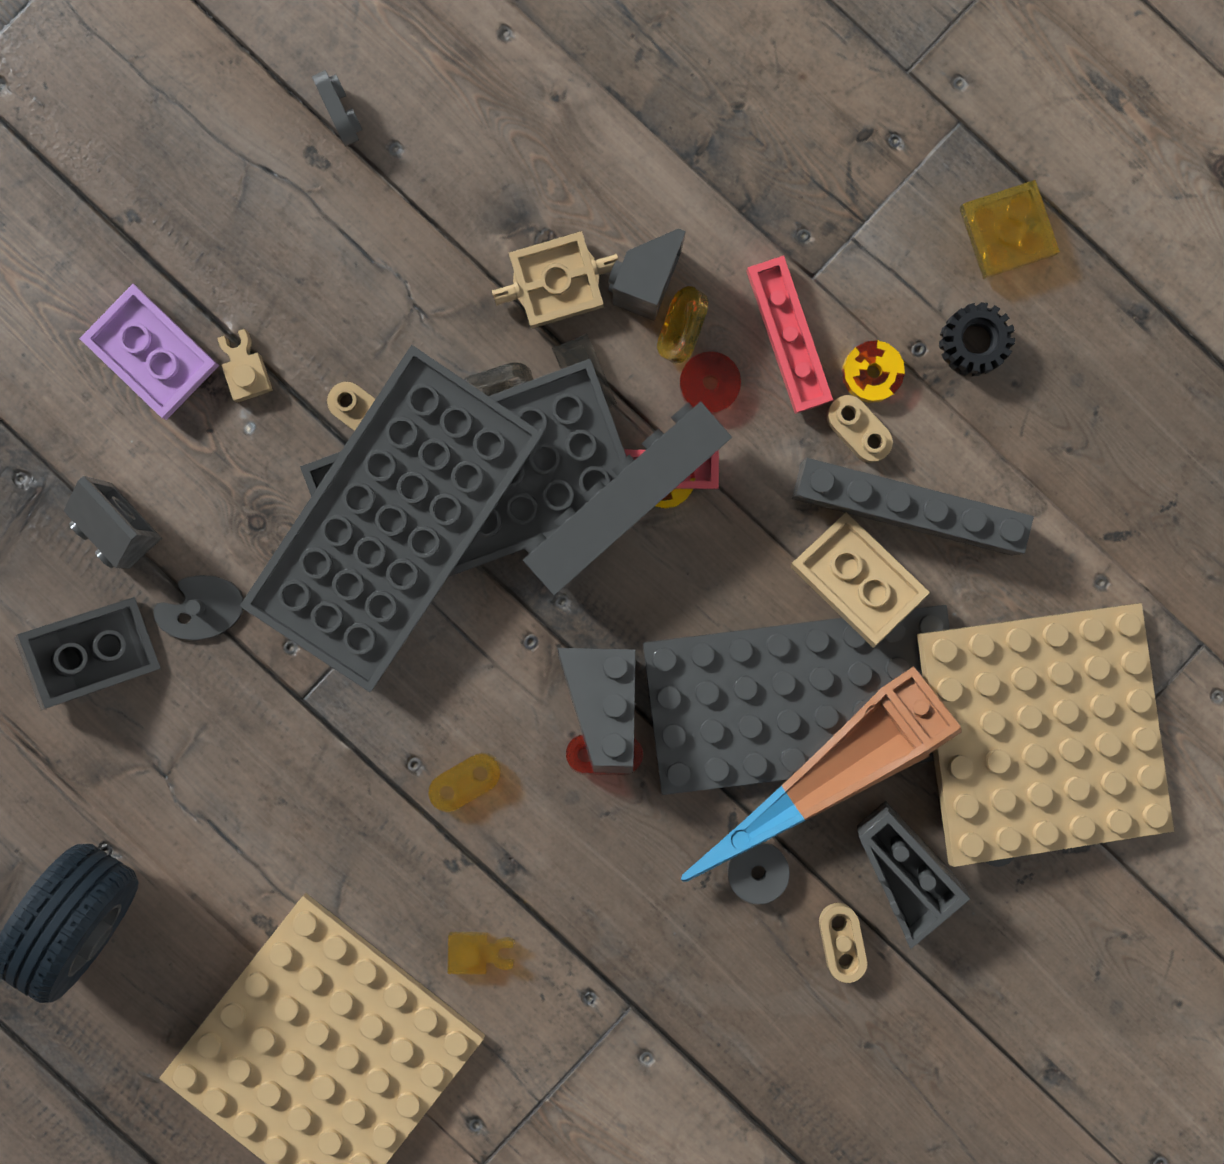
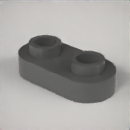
(331, 93)

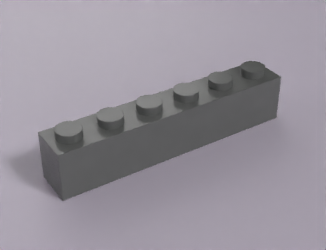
(627, 497)
(912, 507)

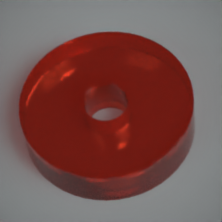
(710, 365)

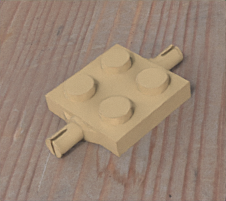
(555, 280)

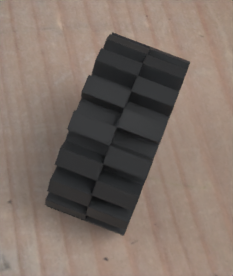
(999, 339)

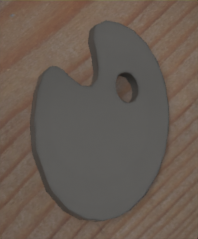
(209, 602)

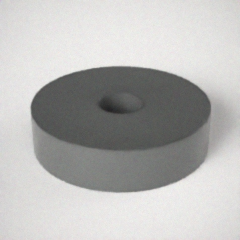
(761, 889)

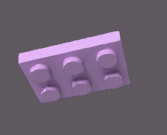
(149, 352)

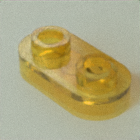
(682, 324)
(464, 782)

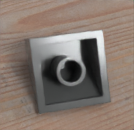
(645, 274)
(110, 523)

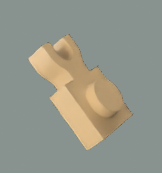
(245, 371)

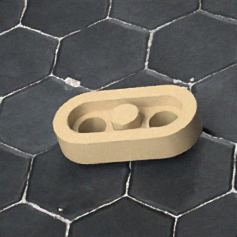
(356, 411)
(856, 432)
(843, 941)

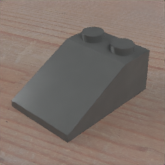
(86, 653)

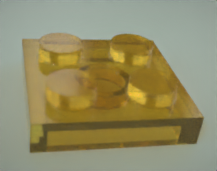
(1009, 229)

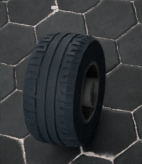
(65, 922)

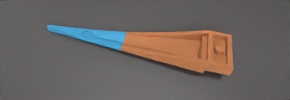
(881, 739)

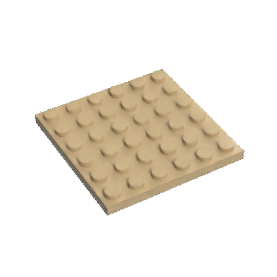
(1052, 736)
(322, 1048)

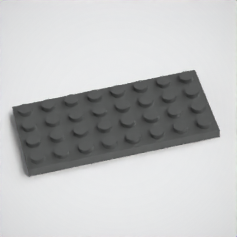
(570, 458)
(391, 519)
(767, 697)

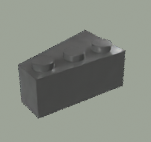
(603, 699)
(912, 875)

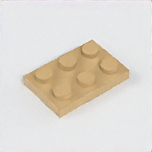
(859, 579)

